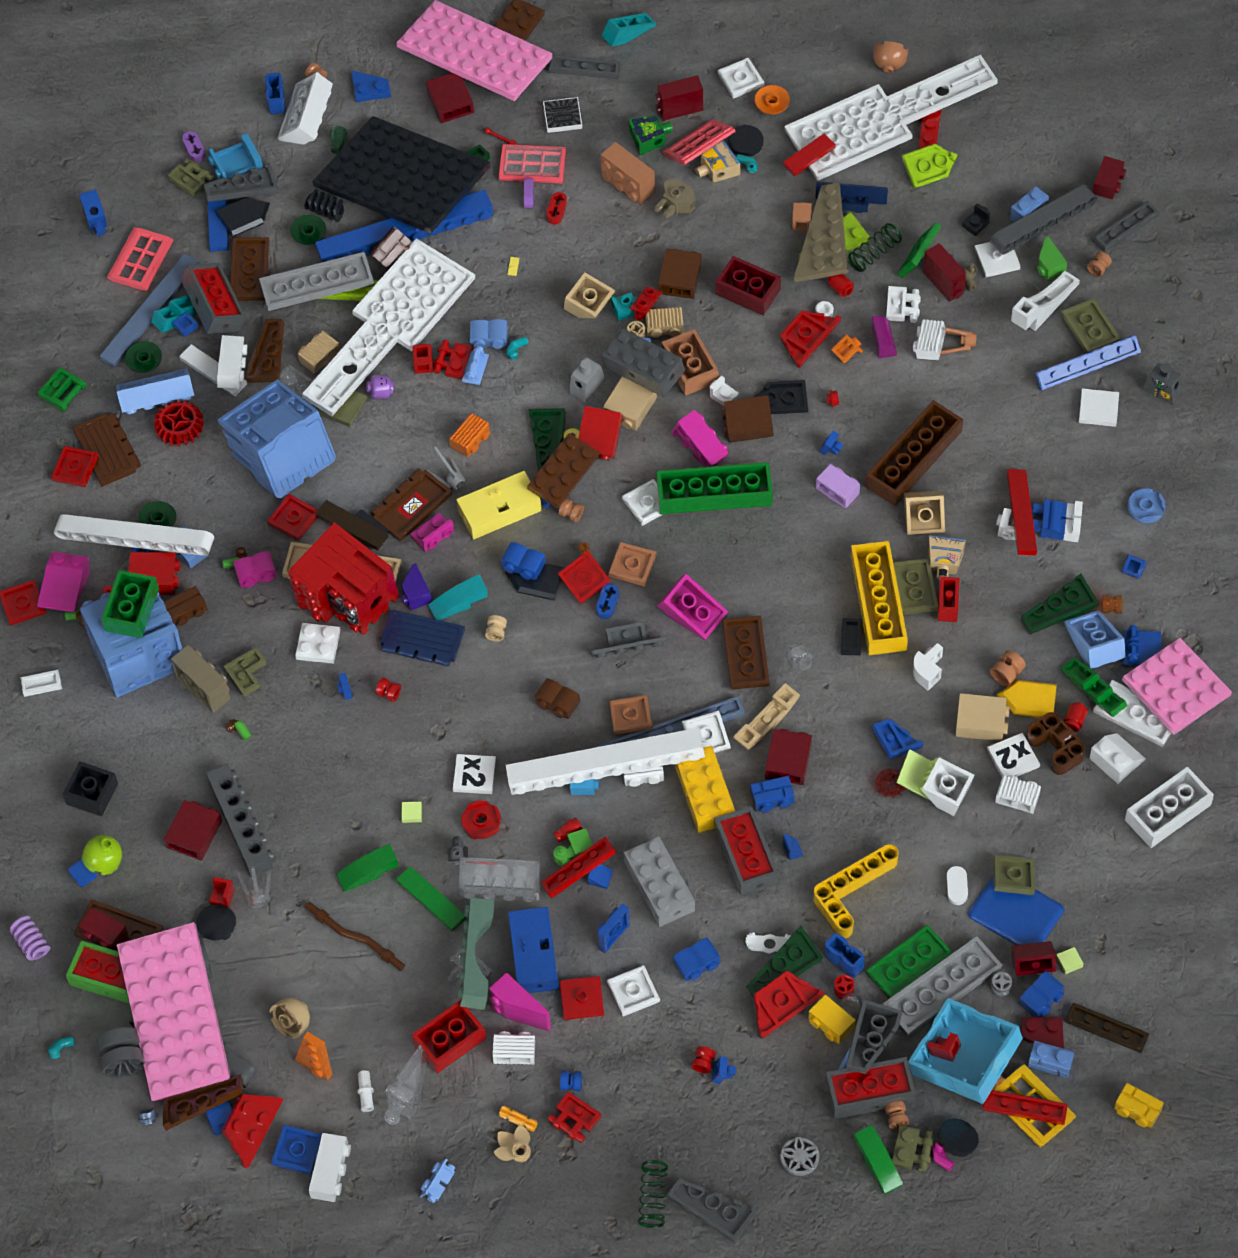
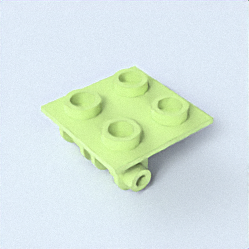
(915, 772)

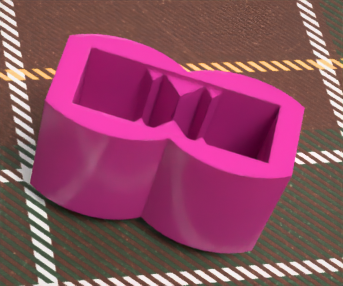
(255, 569)

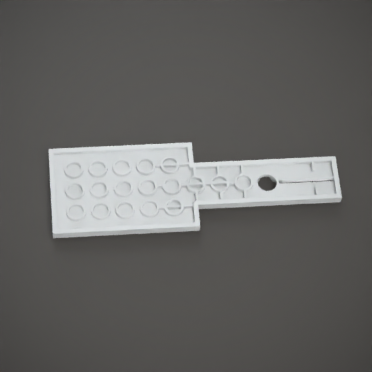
(877, 122)
(396, 310)

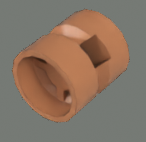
(1007, 668)

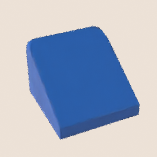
(1134, 566)
(791, 847)
(81, 874)
(600, 876)

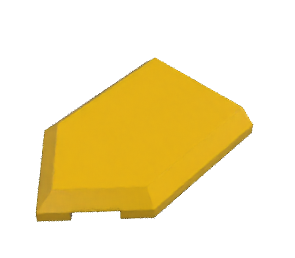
(1029, 698)

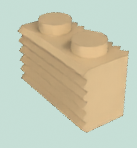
(664, 322)
(318, 352)

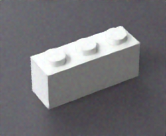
(231, 362)
(329, 1167)

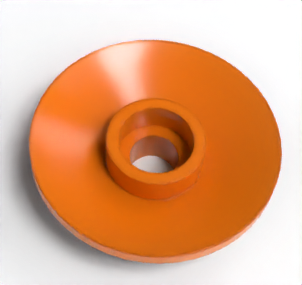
(772, 99)

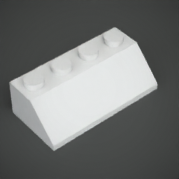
(305, 110)

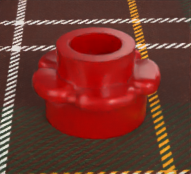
(833, 398)

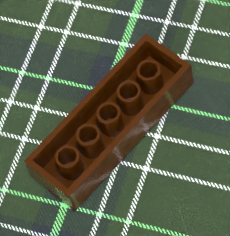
(914, 453)

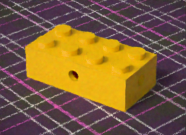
(704, 790)

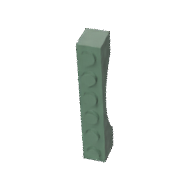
(474, 984)

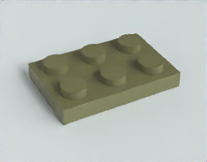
(1090, 325)
(916, 586)

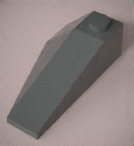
(872, 1032)

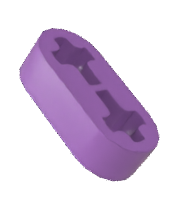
(197, 145)
(528, 193)

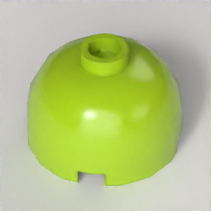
(102, 854)

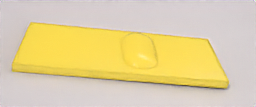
(513, 266)

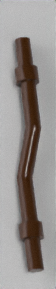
(386, 955)

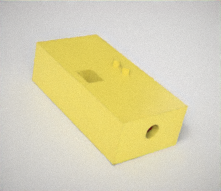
(498, 505)

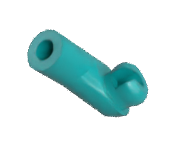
(749, 162)
(58, 1044)

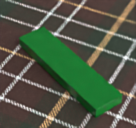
(431, 898)

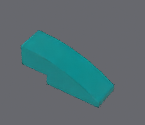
(163, 317)
(458, 598)

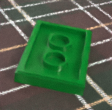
(918, 250)

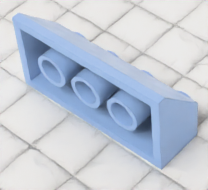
(154, 390)

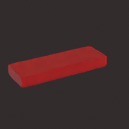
(809, 154)

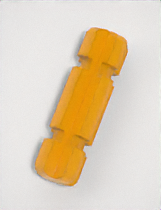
(518, 1118)

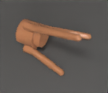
(966, 338)

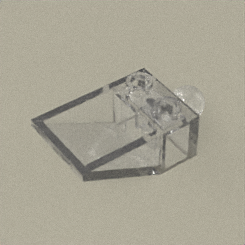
(406, 1092)

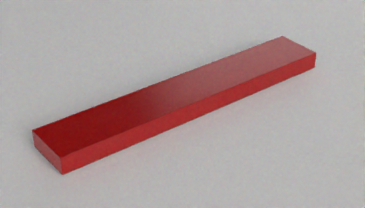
(1021, 512)

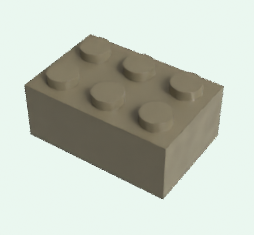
(201, 678)

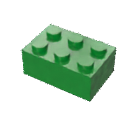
(130, 604)

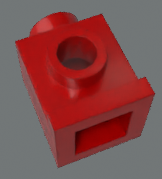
(422, 358)

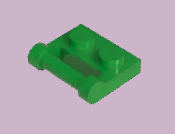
(58, 385)

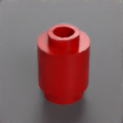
(841, 284)
(1075, 716)

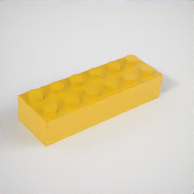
(879, 598)

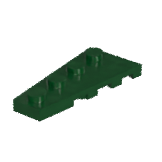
(547, 431)
(1066, 603)
(794, 956)

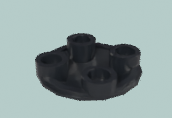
(216, 922)

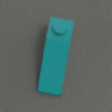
(624, 29)

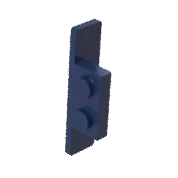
(858, 197)

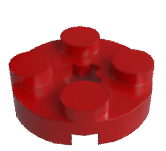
(481, 830)

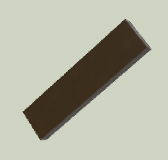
(352, 524)
(1107, 1027)

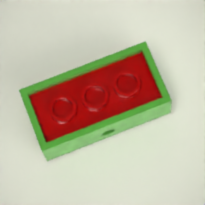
(98, 972)

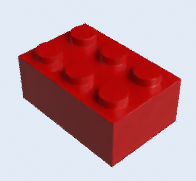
(449, 1036)

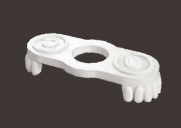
(756, 942)

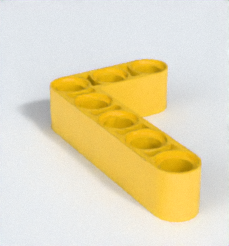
(850, 884)

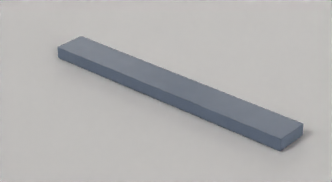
(143, 316)
(728, 710)

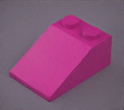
(64, 581)
(692, 607)
(517, 1004)

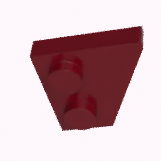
(1043, 1029)

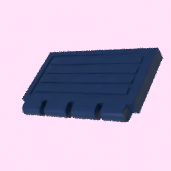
(422, 637)

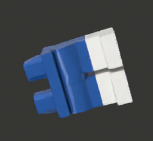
(1058, 520)

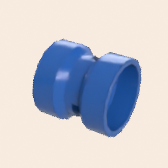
(576, 1080)

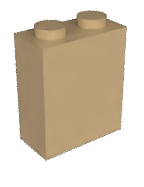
(631, 401)
(982, 717)

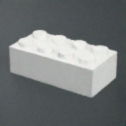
(1169, 807)

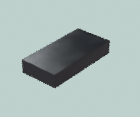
(851, 636)

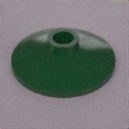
(308, 224)
(143, 351)
(158, 511)

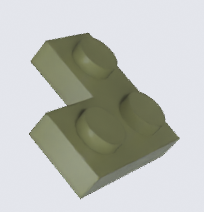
(241, 671)

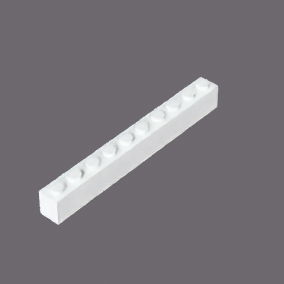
(605, 761)

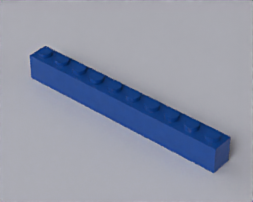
(469, 210)

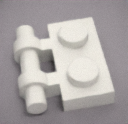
(897, 301)

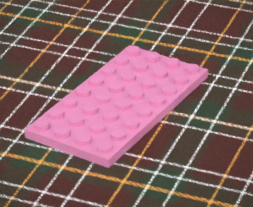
(474, 50)
(173, 1011)

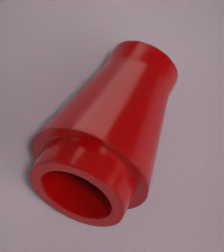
(570, 826)

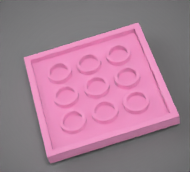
(1176, 686)

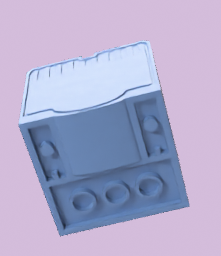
(278, 438)
(132, 660)

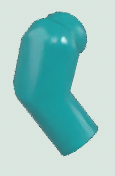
(511, 351)

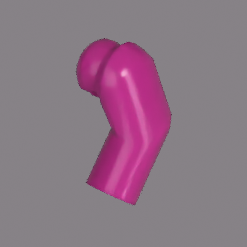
(940, 1158)

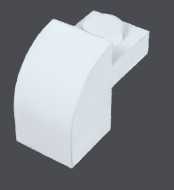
(924, 666)

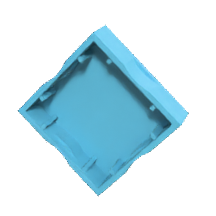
(983, 1053)

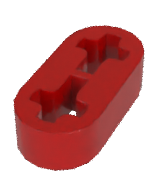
(560, 209)

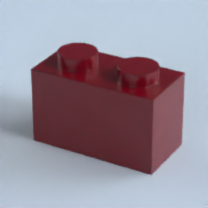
(1109, 177)
(102, 929)
(1033, 958)

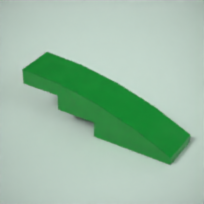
(1093, 687)

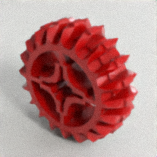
(182, 428)

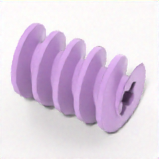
(29, 939)

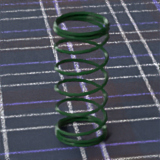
(860, 269)
(652, 1216)

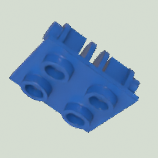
(1140, 645)

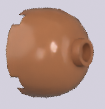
(890, 56)

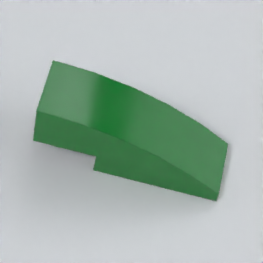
(367, 868)
(877, 1159)

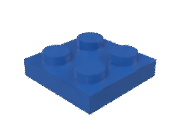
(613, 928)
(297, 1150)

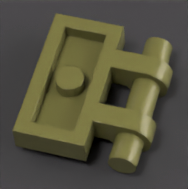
(187, 180)
(906, 1146)

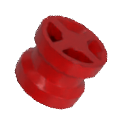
(845, 982)

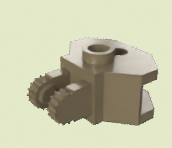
(676, 199)

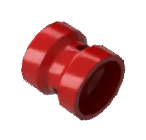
(388, 689)
(703, 1059)

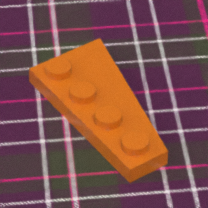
(314, 1056)

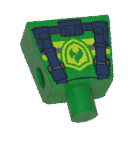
(648, 133)

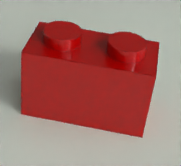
(948, 599)

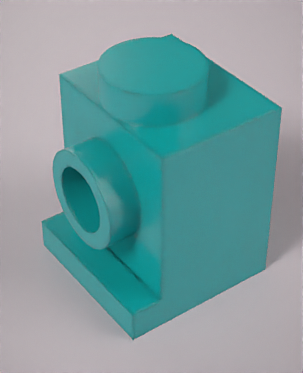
(621, 306)

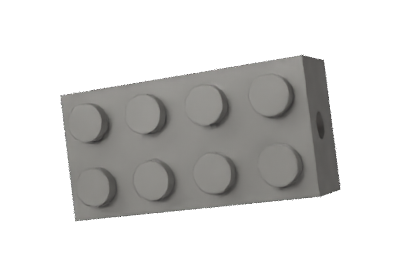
(659, 881)

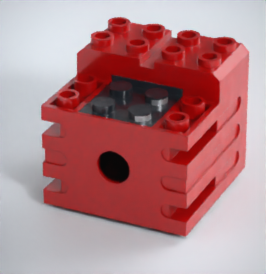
(343, 580)

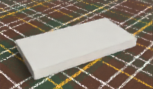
(1136, 716)

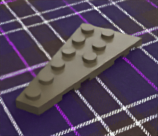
(825, 243)

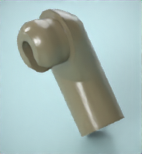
(970, 274)

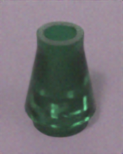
(338, 137)

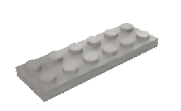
(316, 281)
(948, 979)

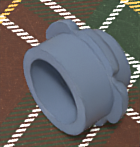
(147, 1116)

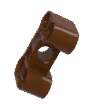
(1061, 737)

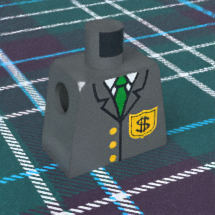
(1164, 383)

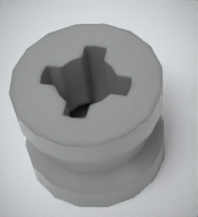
(1005, 982)

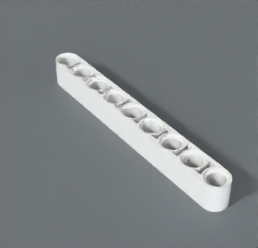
(134, 535)

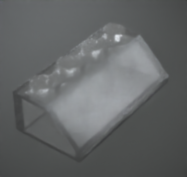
(500, 879)

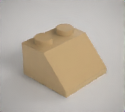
(587, 297)
(924, 512)

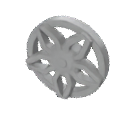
(799, 1156)

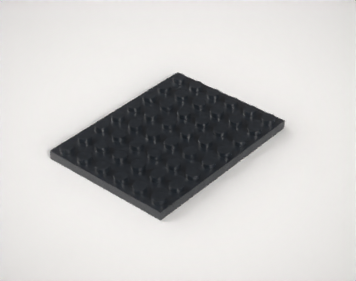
(401, 174)

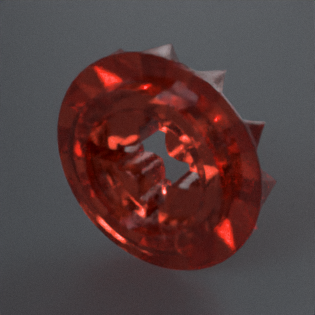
(882, 785)

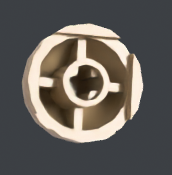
(290, 1016)

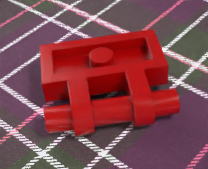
(458, 359)
(578, 1112)

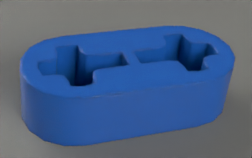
(603, 600)

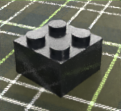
(90, 788)

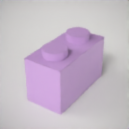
(838, 486)

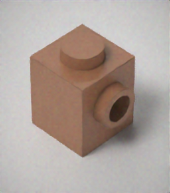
(802, 216)

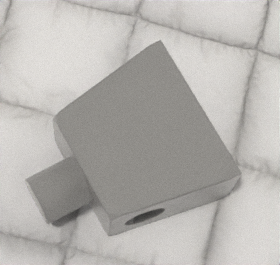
(586, 379)

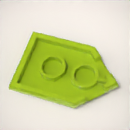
(928, 164)

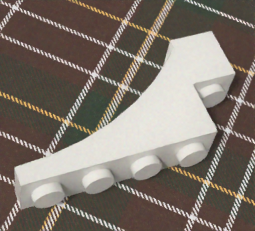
(1036, 309)

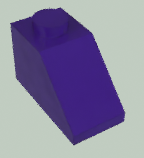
(415, 589)

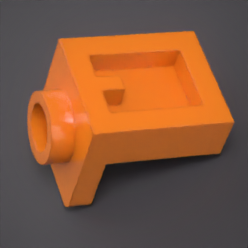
(847, 348)

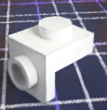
(1005, 531)

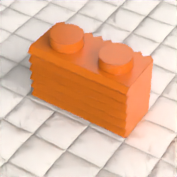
(470, 435)

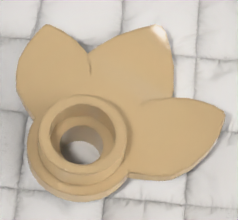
(512, 1143)

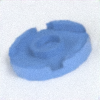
(1146, 505)

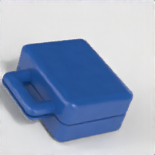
(1016, 916)

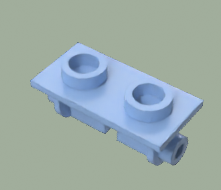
(475, 366)
(432, 1187)

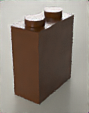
(680, 273)
(748, 419)

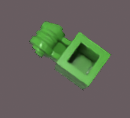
(578, 843)

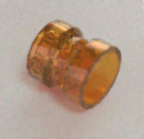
(1110, 603)

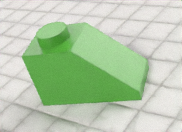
(1051, 261)

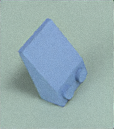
(1096, 639)

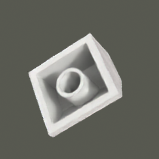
(1115, 757)
(947, 786)

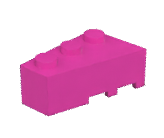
(700, 439)

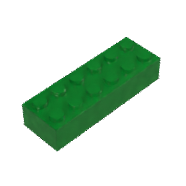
(714, 488)

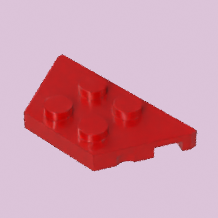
(807, 334)
(781, 1001)
(249, 1124)

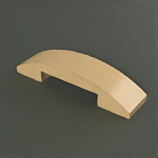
(768, 718)

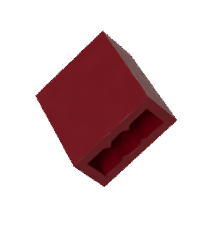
(449, 97)
(679, 98)
(944, 272)
(788, 755)
(193, 830)

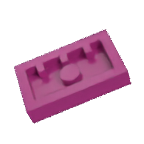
(432, 532)

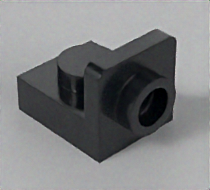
(977, 220)

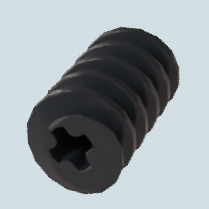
(325, 206)

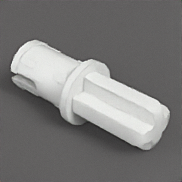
(365, 1091)

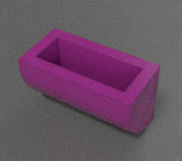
(883, 337)

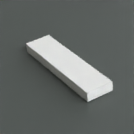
(206, 366)

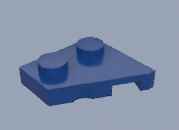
(370, 87)
(895, 739)

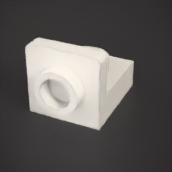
(722, 392)

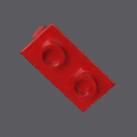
(645, 302)

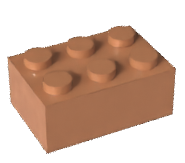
(627, 173)
(698, 364)

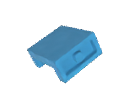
(235, 159)

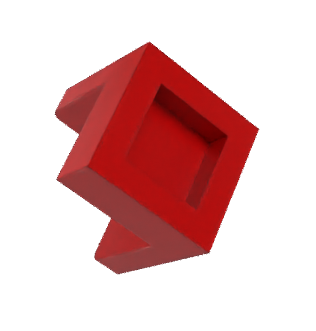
(222, 891)
(945, 1048)

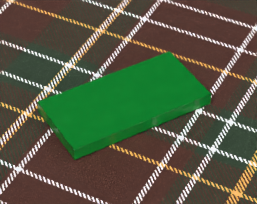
(908, 961)

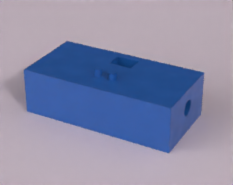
(533, 949)

